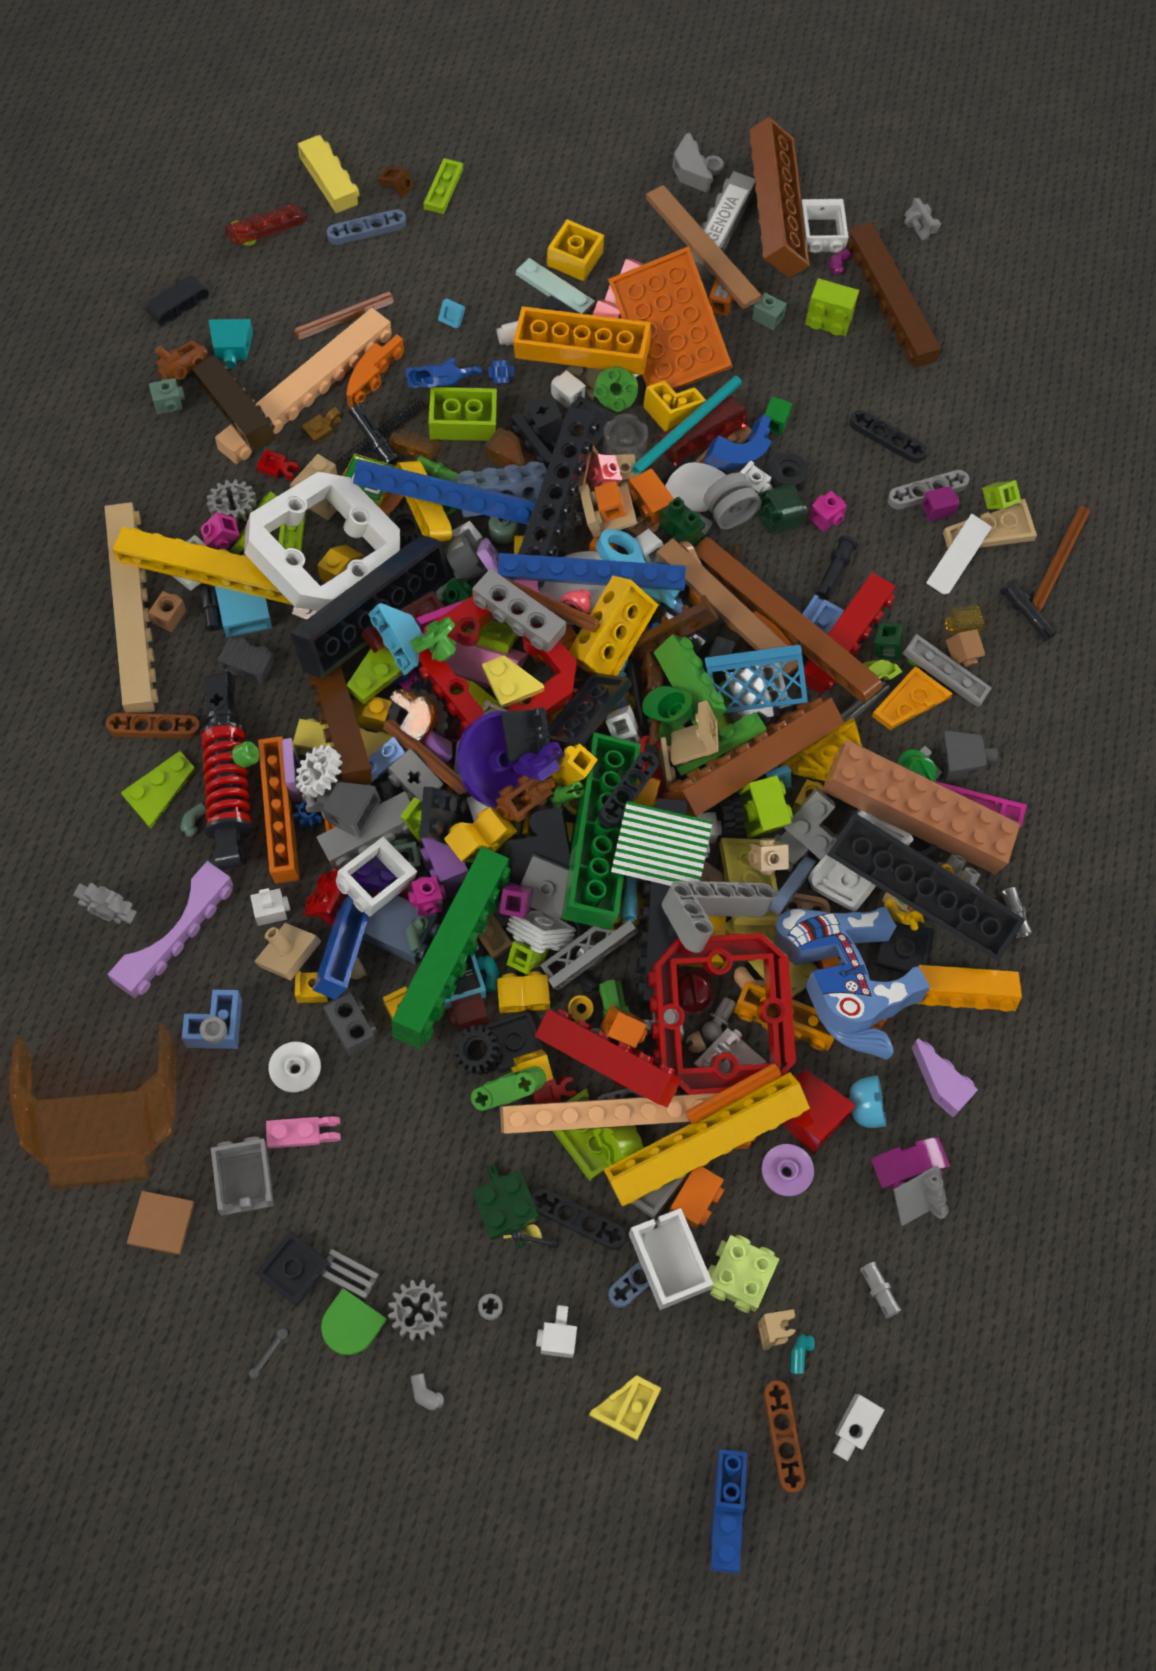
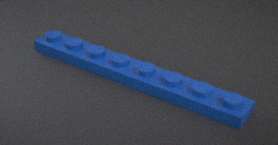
(443, 492)
(590, 571)

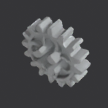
(243, 498)
(432, 1307)

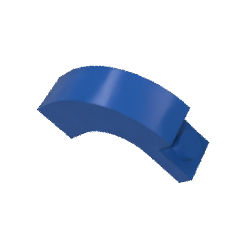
(732, 456)

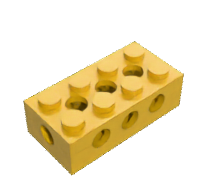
(622, 617)

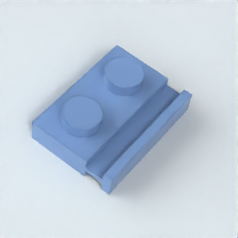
(822, 613)

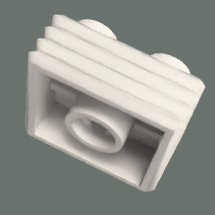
(541, 931)

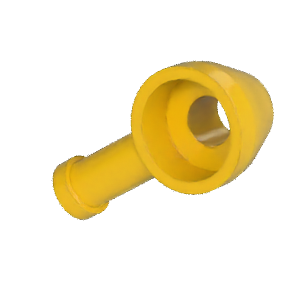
(573, 1005)

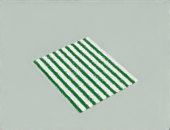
(661, 845)

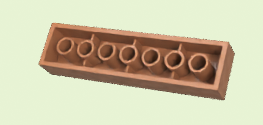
(921, 807)

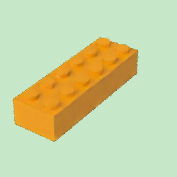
(582, 339)

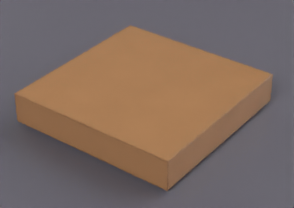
(160, 1223)

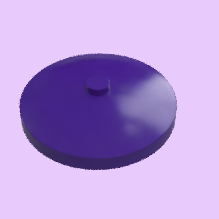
(484, 759)

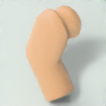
(742, 975)

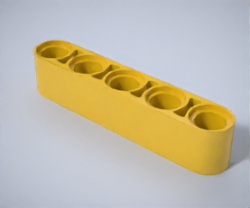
(428, 515)

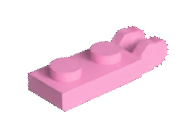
(300, 1132)

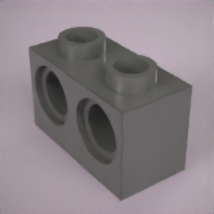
(347, 1025)

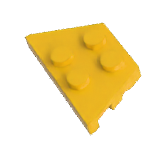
(818, 757)

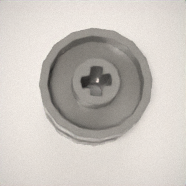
(732, 500)

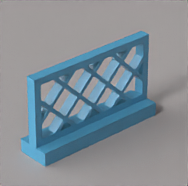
(759, 658)

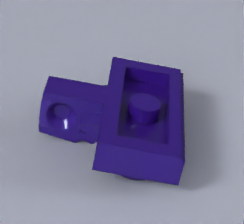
(540, 765)
(374, 876)

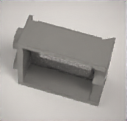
(242, 1176)

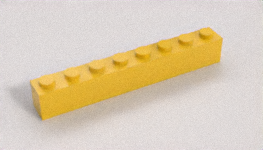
(193, 563)
(706, 1139)

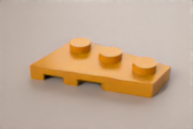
(910, 698)

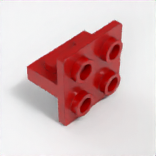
(326, 898)

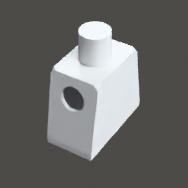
(866, 1416)

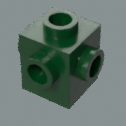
(458, 590)

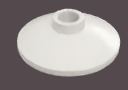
(288, 1056)

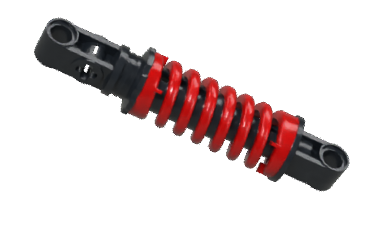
(223, 778)

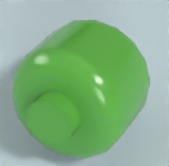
(245, 754)

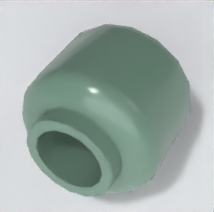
(502, 530)

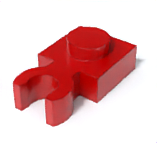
(276, 464)
(551, 1091)

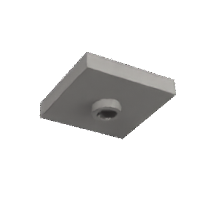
(548, 883)

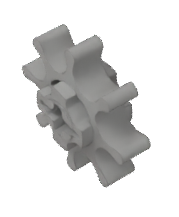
(104, 903)

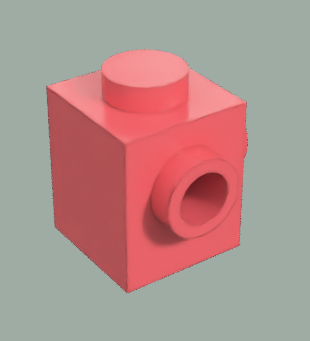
(603, 470)

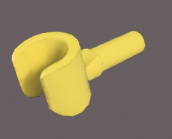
(530, 1230)

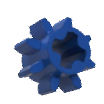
(501, 371)
(306, 820)

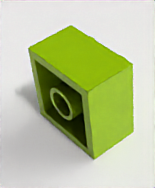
(831, 307)

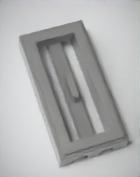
(368, 1284)

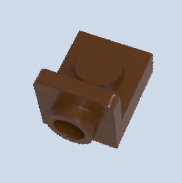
(398, 178)

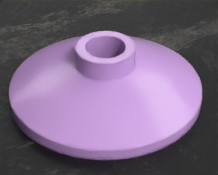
(787, 1157)

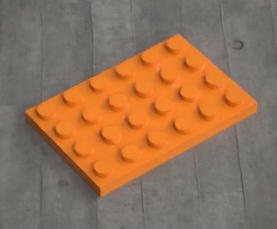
(683, 326)

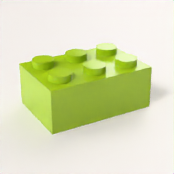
(462, 413)
(764, 807)

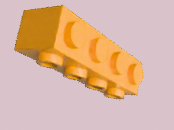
(971, 988)
(805, 1019)

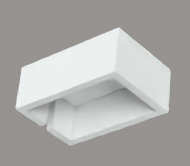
(670, 1259)

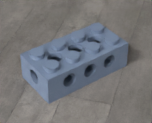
(513, 482)

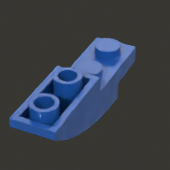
(728, 1511)

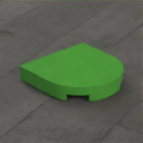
(350, 1324)

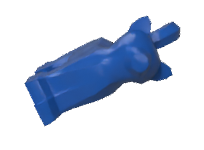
(439, 374)

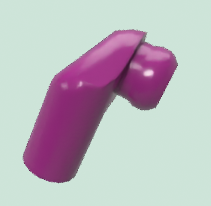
(837, 260)

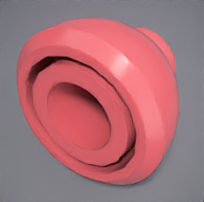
(578, 600)

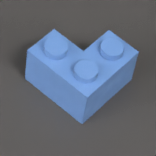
(225, 1005)

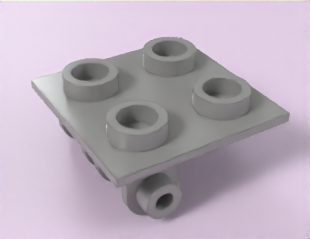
(921, 1195)

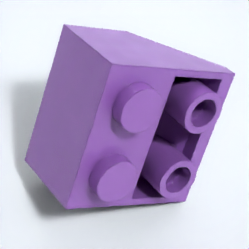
(444, 864)

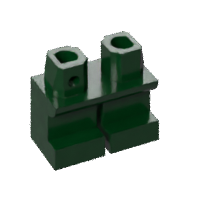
(682, 522)

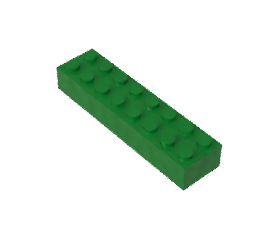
(591, 887)
(450, 948)

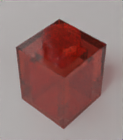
(468, 1012)

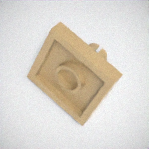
(287, 950)

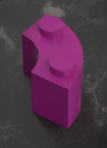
(904, 1165)

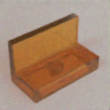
(414, 445)

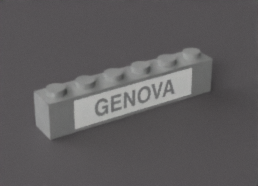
(726, 214)

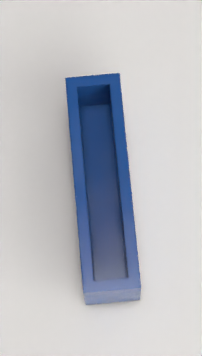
(341, 950)

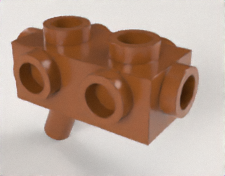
(179, 361)
(518, 800)

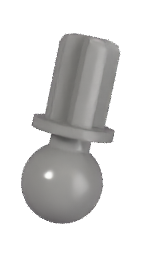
(712, 1030)

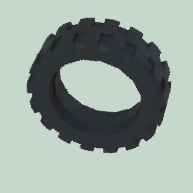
(443, 714)

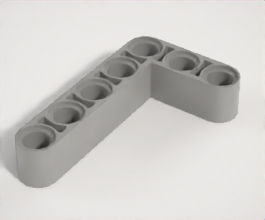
(692, 901)

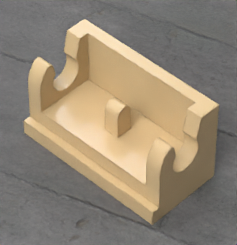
(773, 1327)

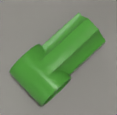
(612, 993)

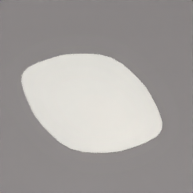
(692, 482)

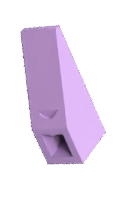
(944, 1082)

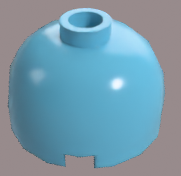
(867, 1097)

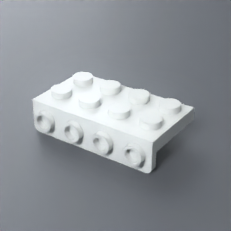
(843, 884)

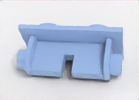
(385, 757)

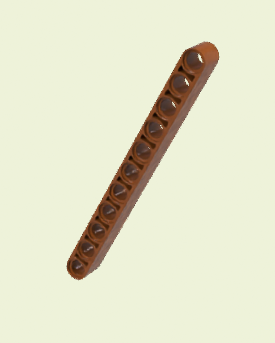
(794, 625)

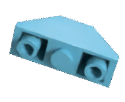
(397, 631)

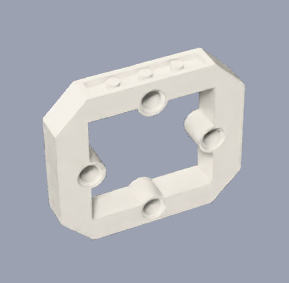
(285, 567)

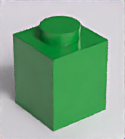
(779, 412)

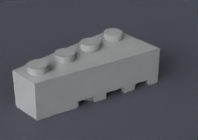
(386, 822)

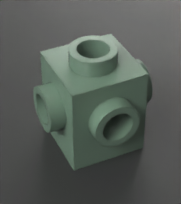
(166, 395)
(411, 849)

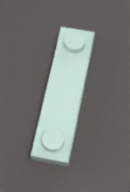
(553, 285)

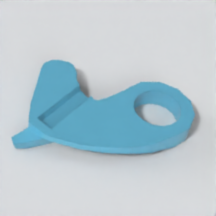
(635, 555)

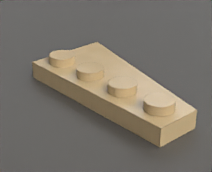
(1007, 524)

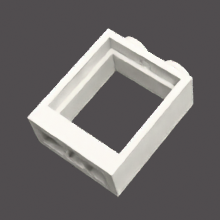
(831, 210)
(392, 860)

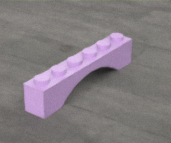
(139, 968)

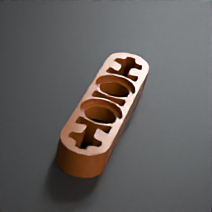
(154, 722)
(784, 1436)

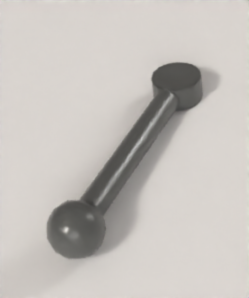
(282, 1335)

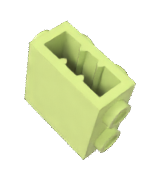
(742, 1273)

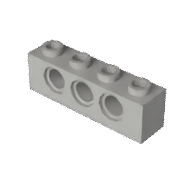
(493, 586)

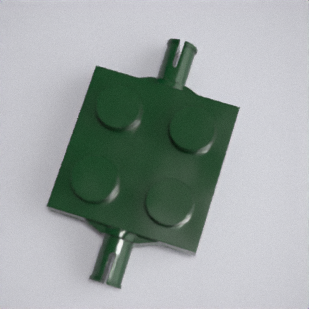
(505, 1204)

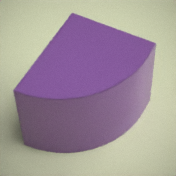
(439, 746)

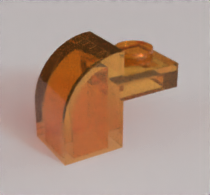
(421, 713)

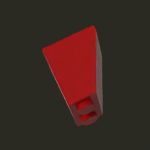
(826, 1112)

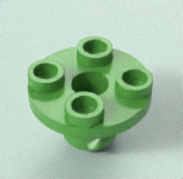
(616, 388)
(436, 640)

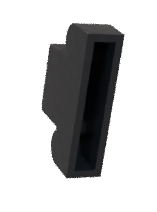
(547, 841)

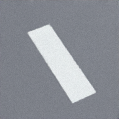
(959, 554)

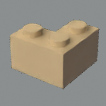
(318, 464)

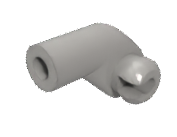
(425, 1396)

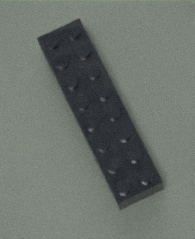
(336, 629)
(924, 885)
(657, 928)

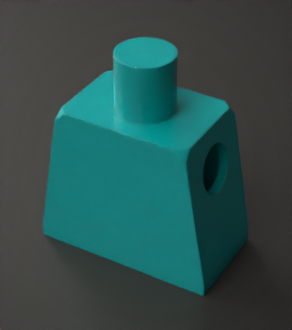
(231, 339)

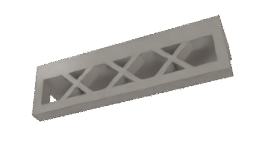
(576, 967)

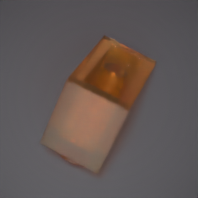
(504, 449)

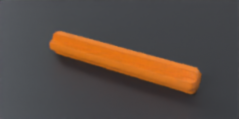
(733, 1093)

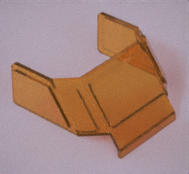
(94, 1135)

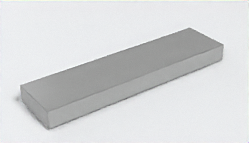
(947, 670)

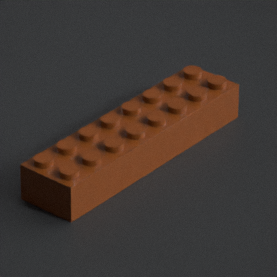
(779, 198)
(756, 756)

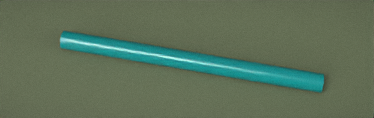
(686, 425)

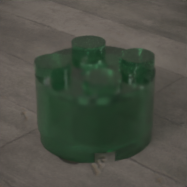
(781, 509)

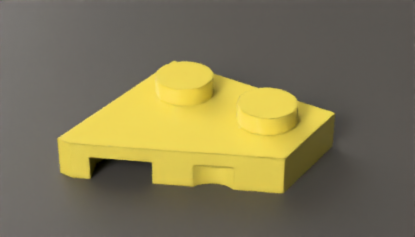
(510, 681)
(628, 1407)

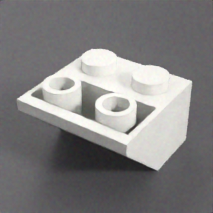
(757, 685)

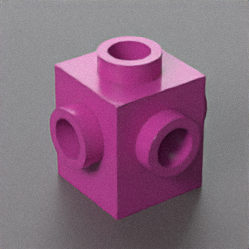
(827, 511)
(220, 531)
(426, 895)

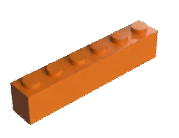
(278, 813)

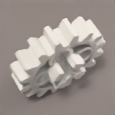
(318, 771)

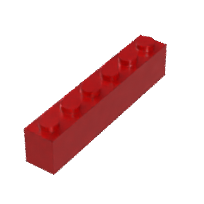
(853, 626)
(609, 1058)

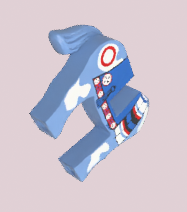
(844, 994)

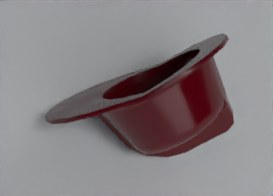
(694, 990)

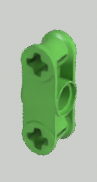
(508, 1088)

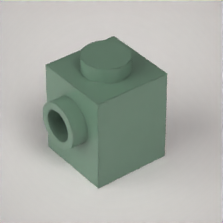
(768, 311)

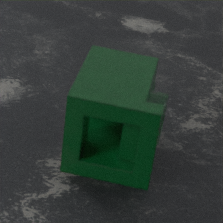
(889, 640)

